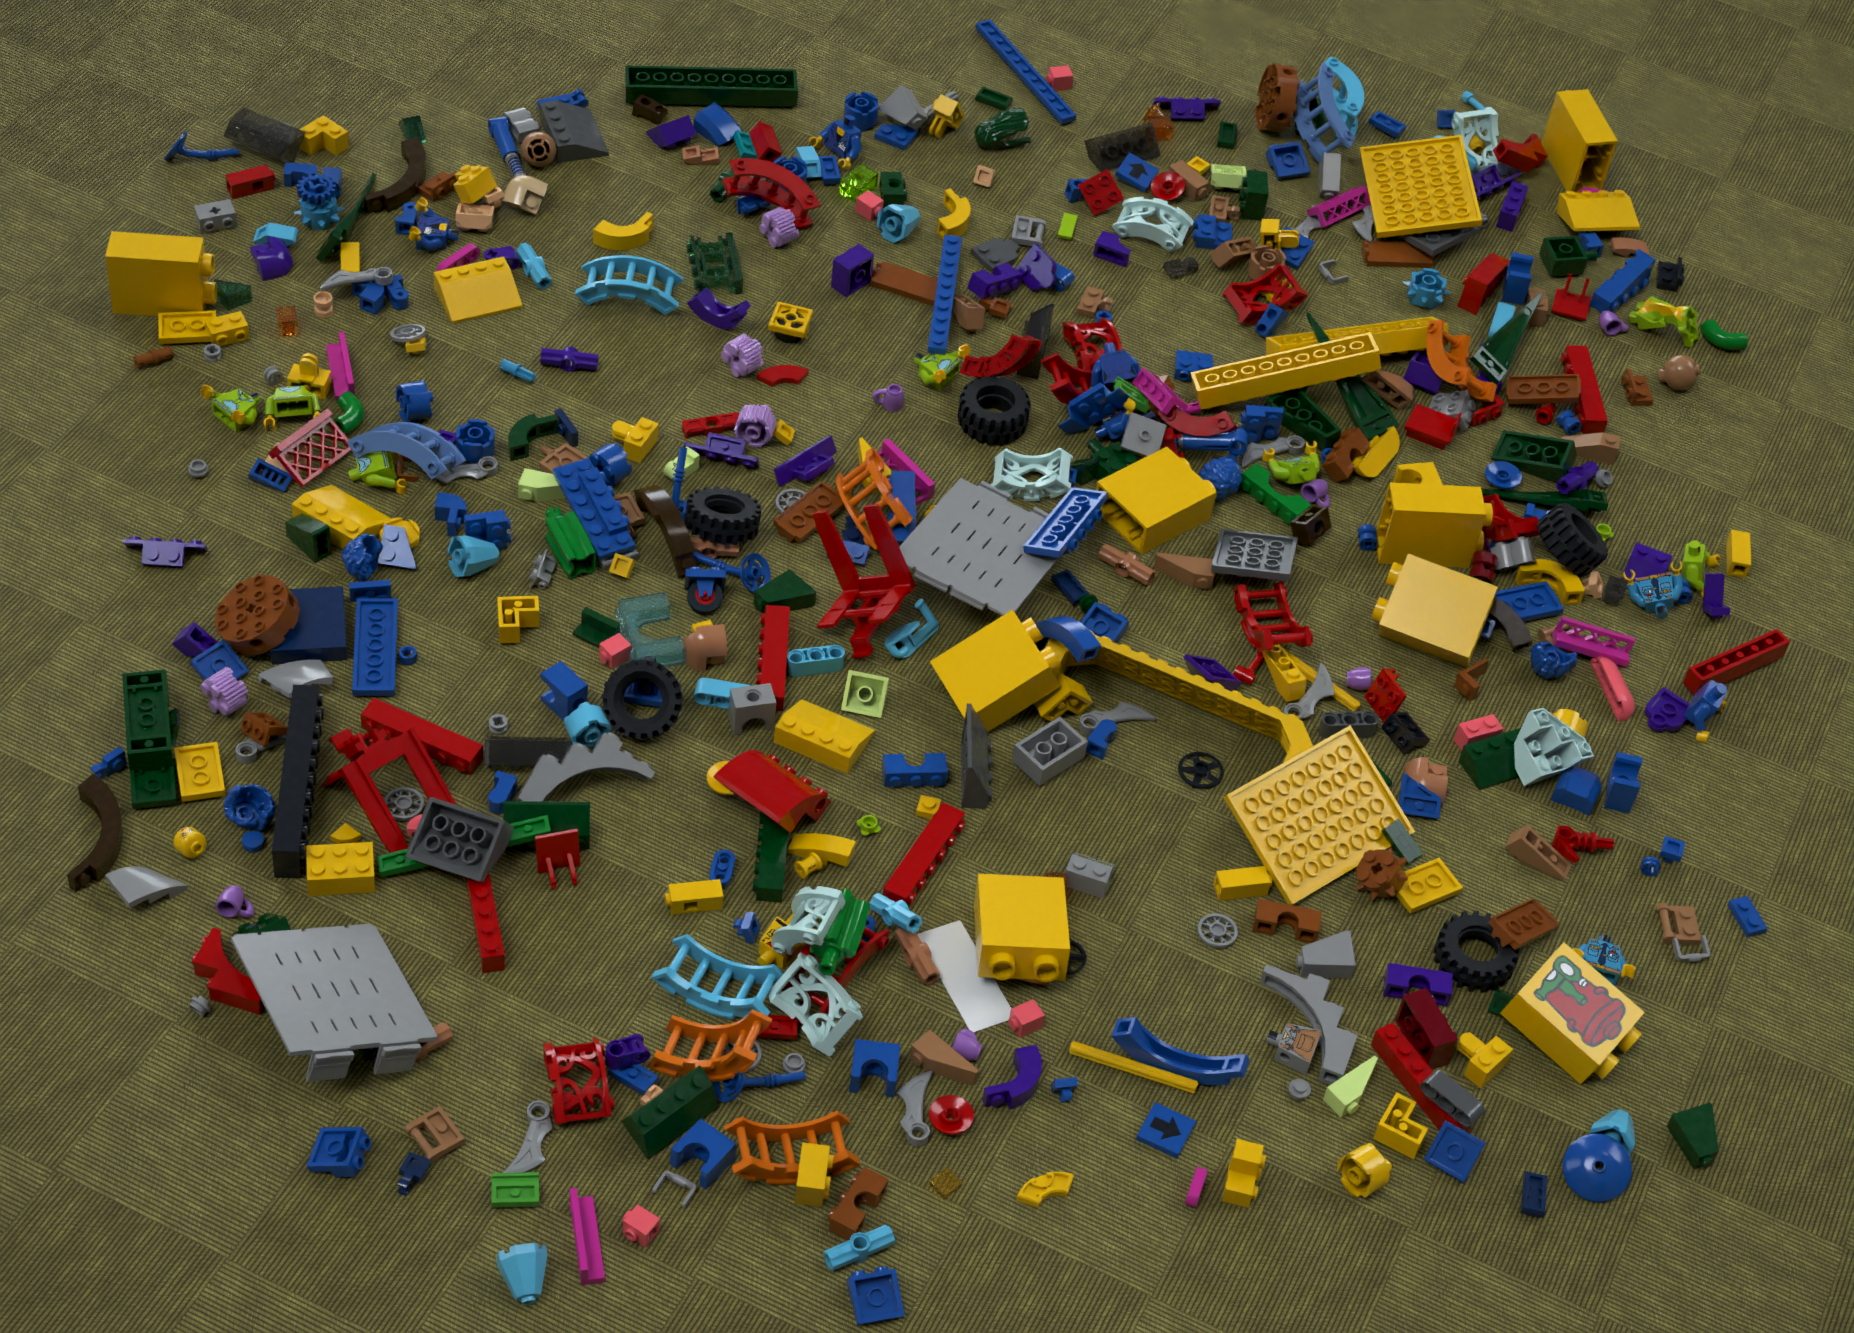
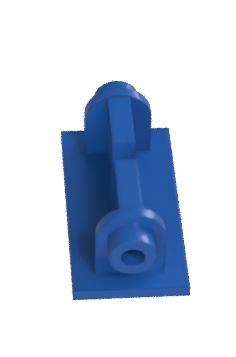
(750, 203)

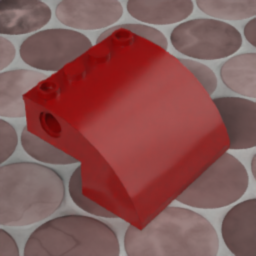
(773, 788)

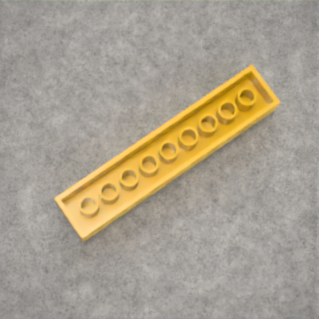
(1389, 336)
(1286, 370)

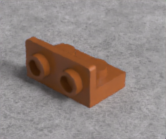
(438, 186)
(1636, 389)
(262, 726)

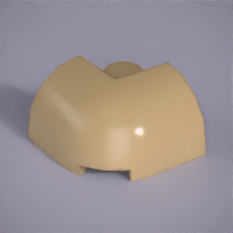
(525, 193)

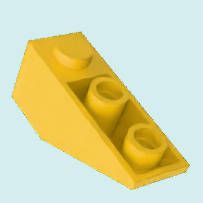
(1285, 674)

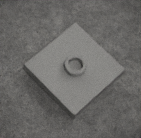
(1142, 435)

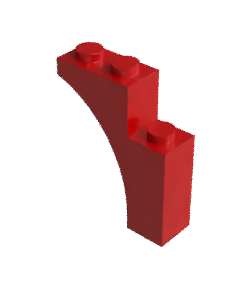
(1520, 155)
(225, 982)

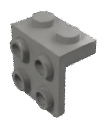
(1453, 404)

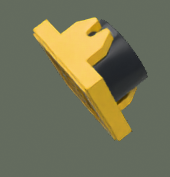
(790, 326)

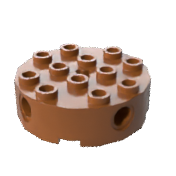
(1277, 97)
(256, 615)

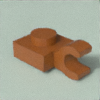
(996, 307)

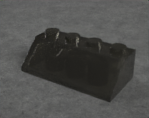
(265, 135)
(1112, 149)
(1038, 328)
(522, 750)

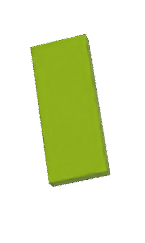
(1067, 226)

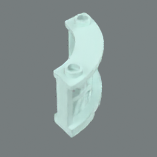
(1490, 125)
(1174, 221)
(1052, 484)
(808, 907)
(823, 1036)

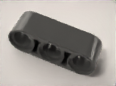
(1362, 722)
(1452, 1098)

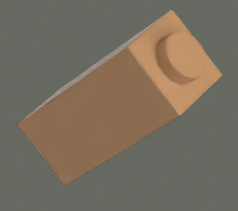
(1196, 185)

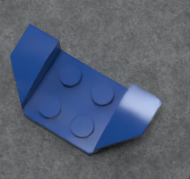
(1092, 407)

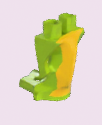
(1656, 313)

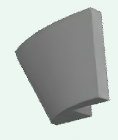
(296, 673)
(141, 884)

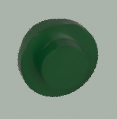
(1087, 601)

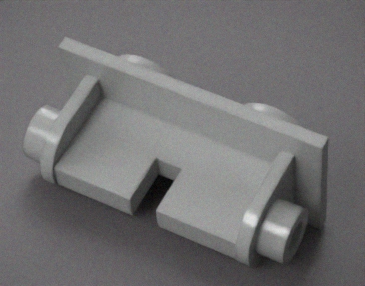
(538, 575)

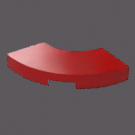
(783, 373)

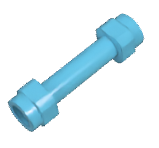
(1468, 98)

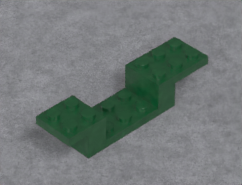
(149, 739)

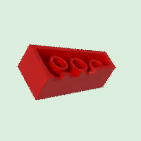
(1482, 282)

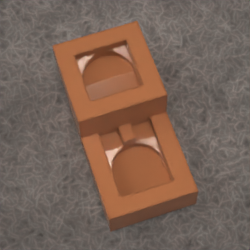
(695, 156)
(1625, 246)

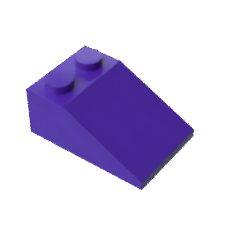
(1422, 374)
(1211, 671)

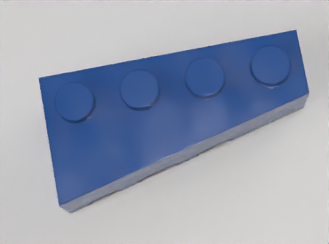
(1624, 283)
(904, 488)

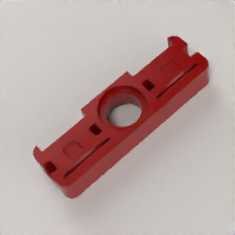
(699, 425)

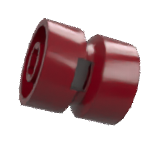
(1483, 566)

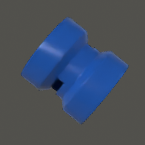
(1569, 423)
(1367, 537)
(1686, 594)

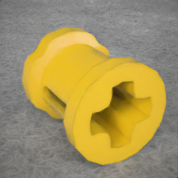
(808, 865)

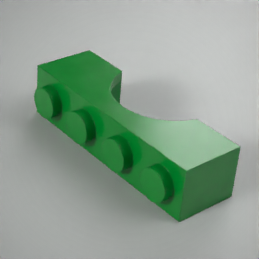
(1256, 484)

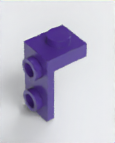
(1713, 595)

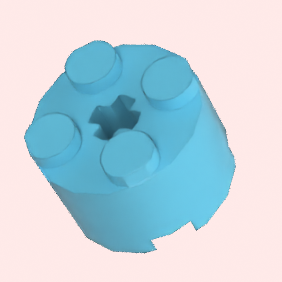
(587, 724)

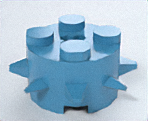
(320, 215)
(1426, 288)

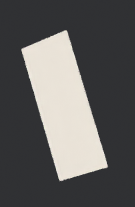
(955, 957)

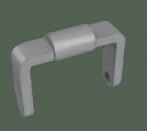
(1322, 268)
(1695, 957)
(677, 1179)

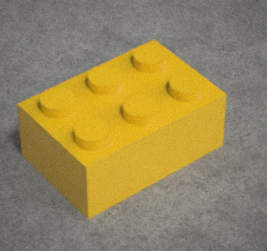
(340, 869)

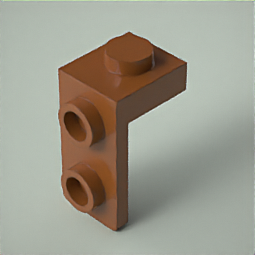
(1465, 679)

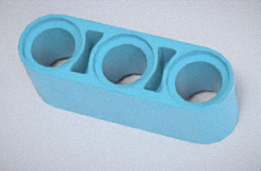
(1503, 314)
(815, 660)
(714, 692)

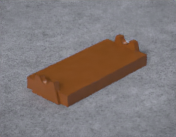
(1395, 254)
(904, 282)
(1543, 389)
(798, 521)
(1523, 924)

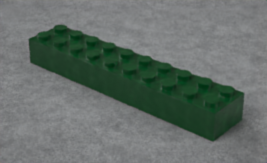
(712, 84)

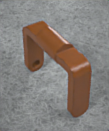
(399, 469)

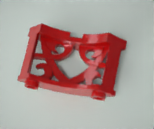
(1242, 294)
(1079, 333)
(1010, 359)
(1198, 426)
(1506, 524)
(584, 1055)

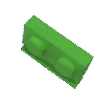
(1134, 393)
(515, 1189)

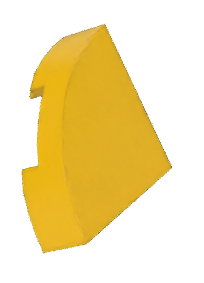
(345, 834)

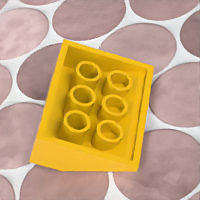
(1597, 211)
(477, 290)
(341, 512)
(822, 735)

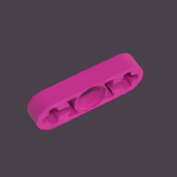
(462, 257)

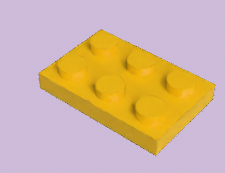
(184, 327)
(199, 771)
(1428, 885)

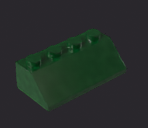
(1490, 760)
(561, 816)
(671, 1111)

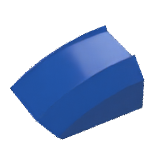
(716, 124)
(1577, 789)

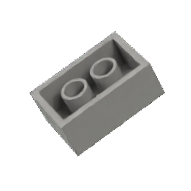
(1049, 751)

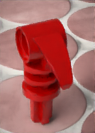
(1567, 838)

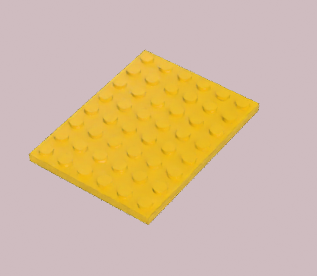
(1420, 186)
(1316, 814)

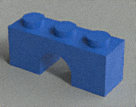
(899, 773)

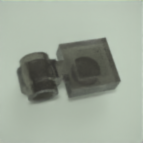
(1178, 268)
(1614, 590)

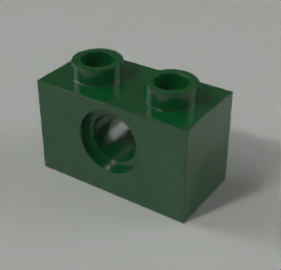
(892, 188)

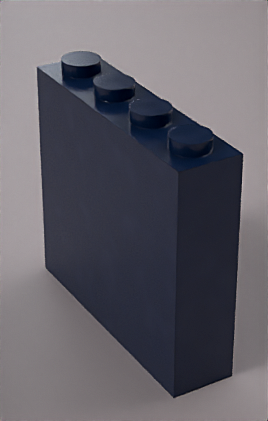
(319, 629)

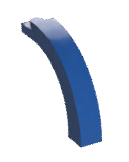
(1071, 634)
(1154, 1052)

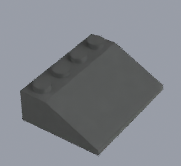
(572, 131)
(975, 762)
(459, 839)

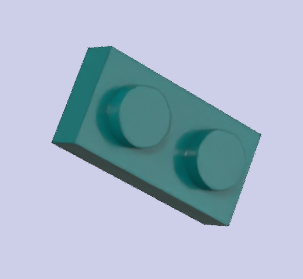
(745, 145)

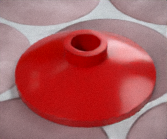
(1165, 181)
(951, 1107)

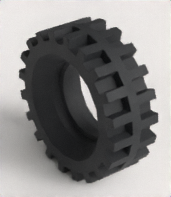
(722, 515)
(614, 699)
(1465, 969)

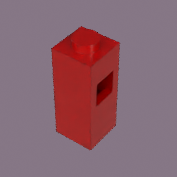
(765, 142)
(250, 181)

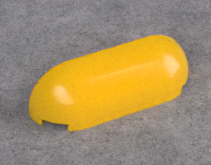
(1378, 454)

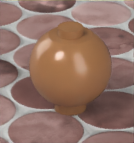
(538, 149)
(1680, 372)

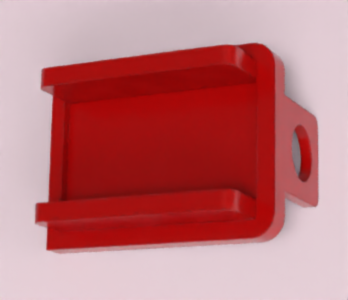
(1431, 426)

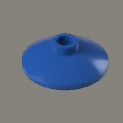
(1503, 475)

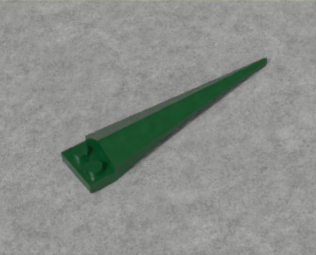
(344, 229)
(1497, 352)
(1362, 402)
(1580, 499)

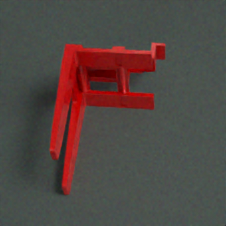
(887, 588)
(371, 752)

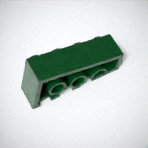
(1305, 418)

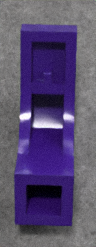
(715, 312)
(1019, 1090)

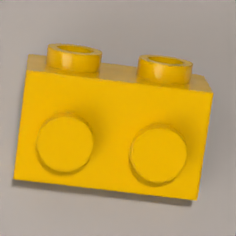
(227, 328)

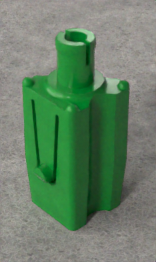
(569, 543)
(843, 935)

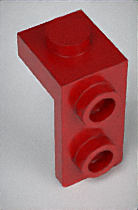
(1491, 411)

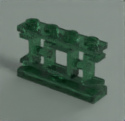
(714, 252)

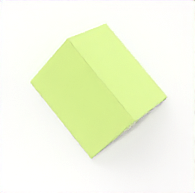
(865, 693)

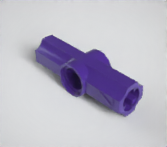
(569, 359)
(1577, 477)

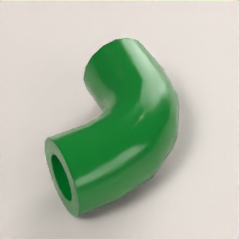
(1723, 339)
(353, 412)

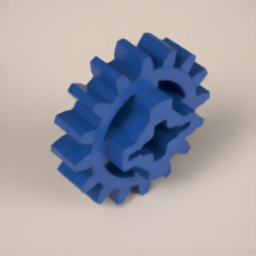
(316, 188)

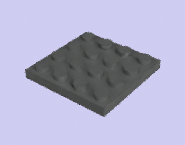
(1438, 241)
(1254, 555)

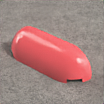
(1614, 687)

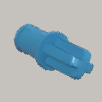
(517, 371)

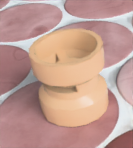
(323, 304)

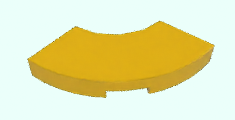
(1045, 1186)

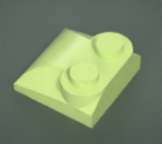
(1227, 176)

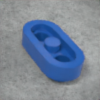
(721, 870)

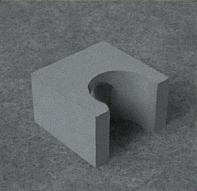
(751, 703)

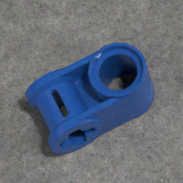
(1063, 278)

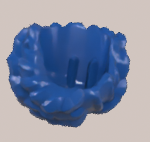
(1224, 475)
(361, 556)
(1551, 661)
(249, 806)

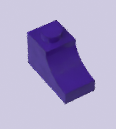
(1110, 249)
(193, 640)

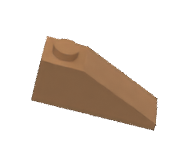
(1232, 251)
(1541, 310)
(968, 312)
(1390, 387)
(1596, 446)
(1186, 569)
(1537, 852)
(937, 1056)

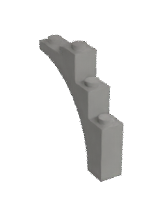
(578, 760)
(1309, 997)

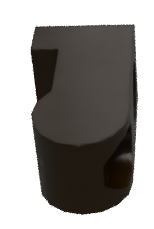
(650, 109)

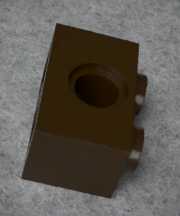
(1311, 524)

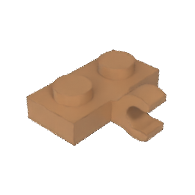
(1220, 209)
(1092, 301)

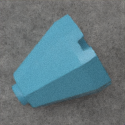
(897, 221)
(471, 555)
(1617, 1125)
(523, 1271)

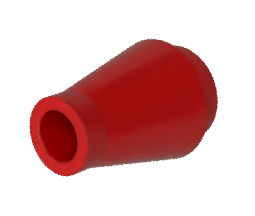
(1545, 413)

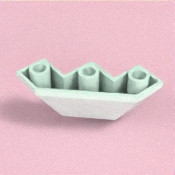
(1547, 747)

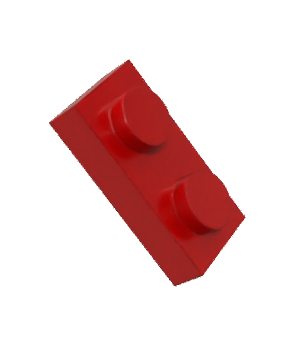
(781, 1028)

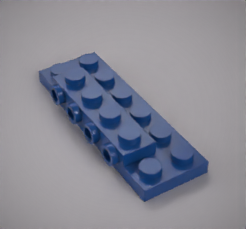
(595, 507)
(1067, 523)

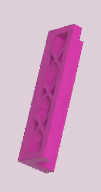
(1337, 201)
(340, 367)
(1158, 391)
(899, 461)
(1589, 644)
(586, 1238)

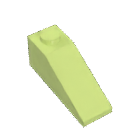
(538, 486)
(1347, 1092)

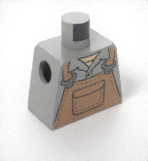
(1295, 1046)

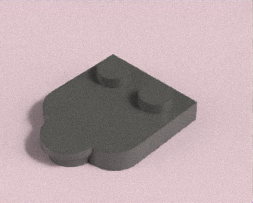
(995, 252)

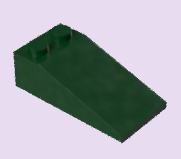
(1536, 454)

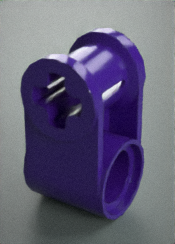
(507, 252)
(626, 1052)

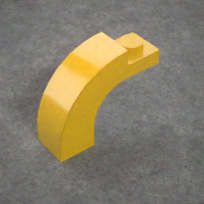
(958, 221)
(623, 237)
(1557, 576)

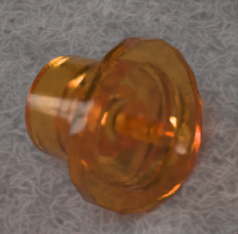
(1154, 111)

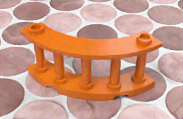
(1453, 365)
(871, 466)
(717, 1068)
(786, 1174)

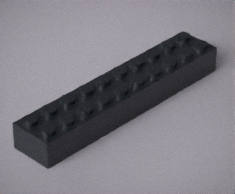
(297, 782)

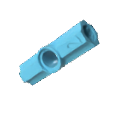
(533, 266)
(895, 913)
(848, 1253)

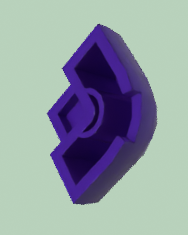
(272, 258)

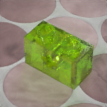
(858, 182)

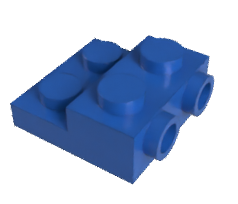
(1288, 160)
(1210, 233)
(1190, 362)
(1261, 422)
(489, 527)
(1105, 622)
(339, 1151)
(875, 1295)

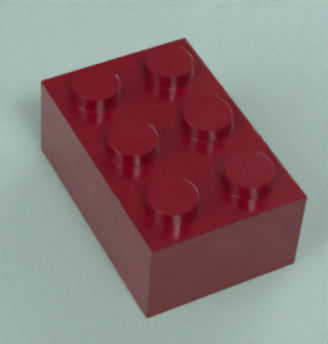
(1426, 1028)

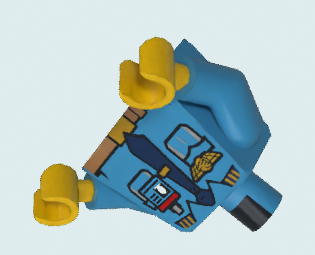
(1657, 591)
(1605, 958)

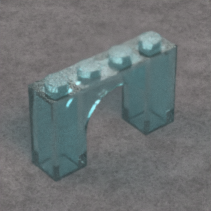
(647, 609)

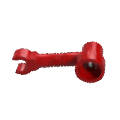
(1246, 674)

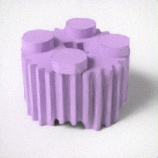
(779, 226)
(742, 355)
(755, 425)
(224, 692)

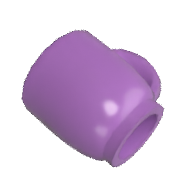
(1611, 323)
(893, 397)
(1314, 491)
(1359, 678)
(231, 901)
(967, 1045)

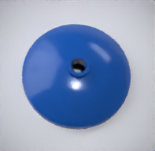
(1588, 1181)

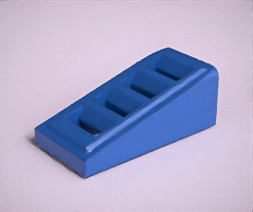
(260, 464)

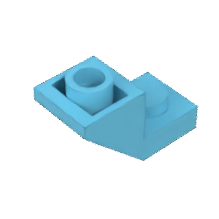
(812, 160)
(285, 233)

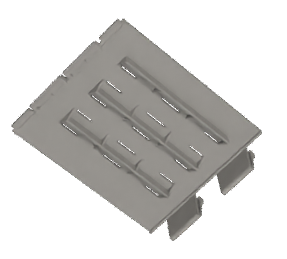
(988, 524)
(309, 1021)

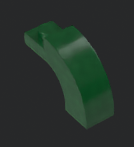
(527, 430)

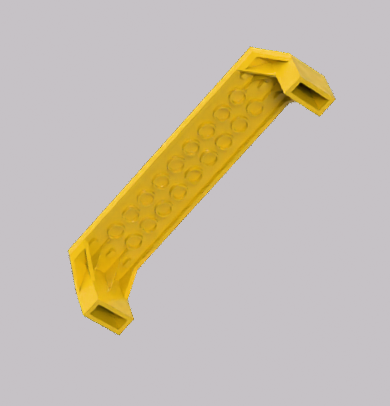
(1193, 690)

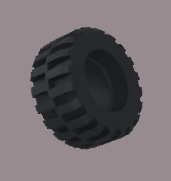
(994, 426)
(1572, 539)

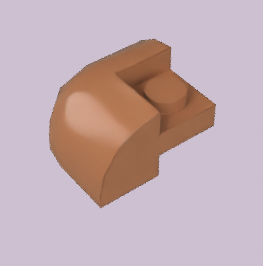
(705, 646)
(1430, 775)

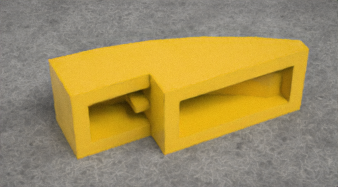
(827, 847)

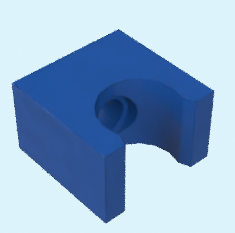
(1517, 278)
(566, 690)
(1621, 782)
(875, 1059)
(708, 1145)

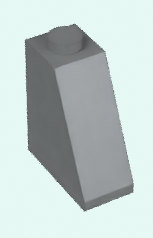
(904, 107)
(1329, 175)
(1328, 957)

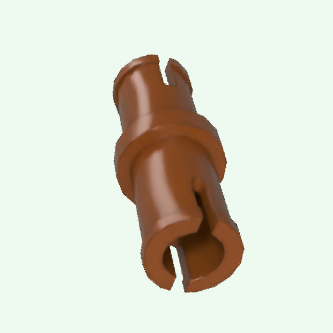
(153, 357)

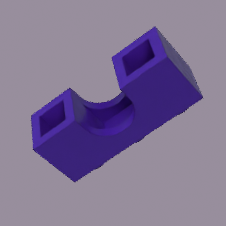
(1512, 206)
(1003, 280)
(1400, 978)

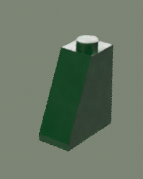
(309, 536)
(786, 591)
(1696, 1134)

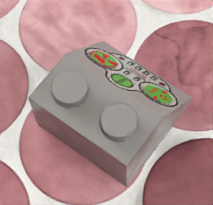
(1089, 874)

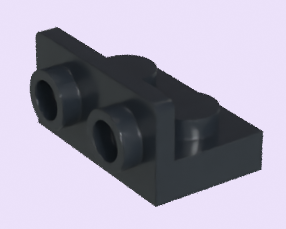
(1670, 275)
(1404, 731)

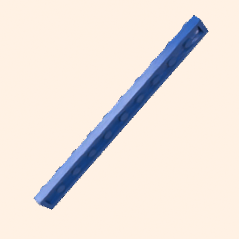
(1026, 72)
(944, 295)

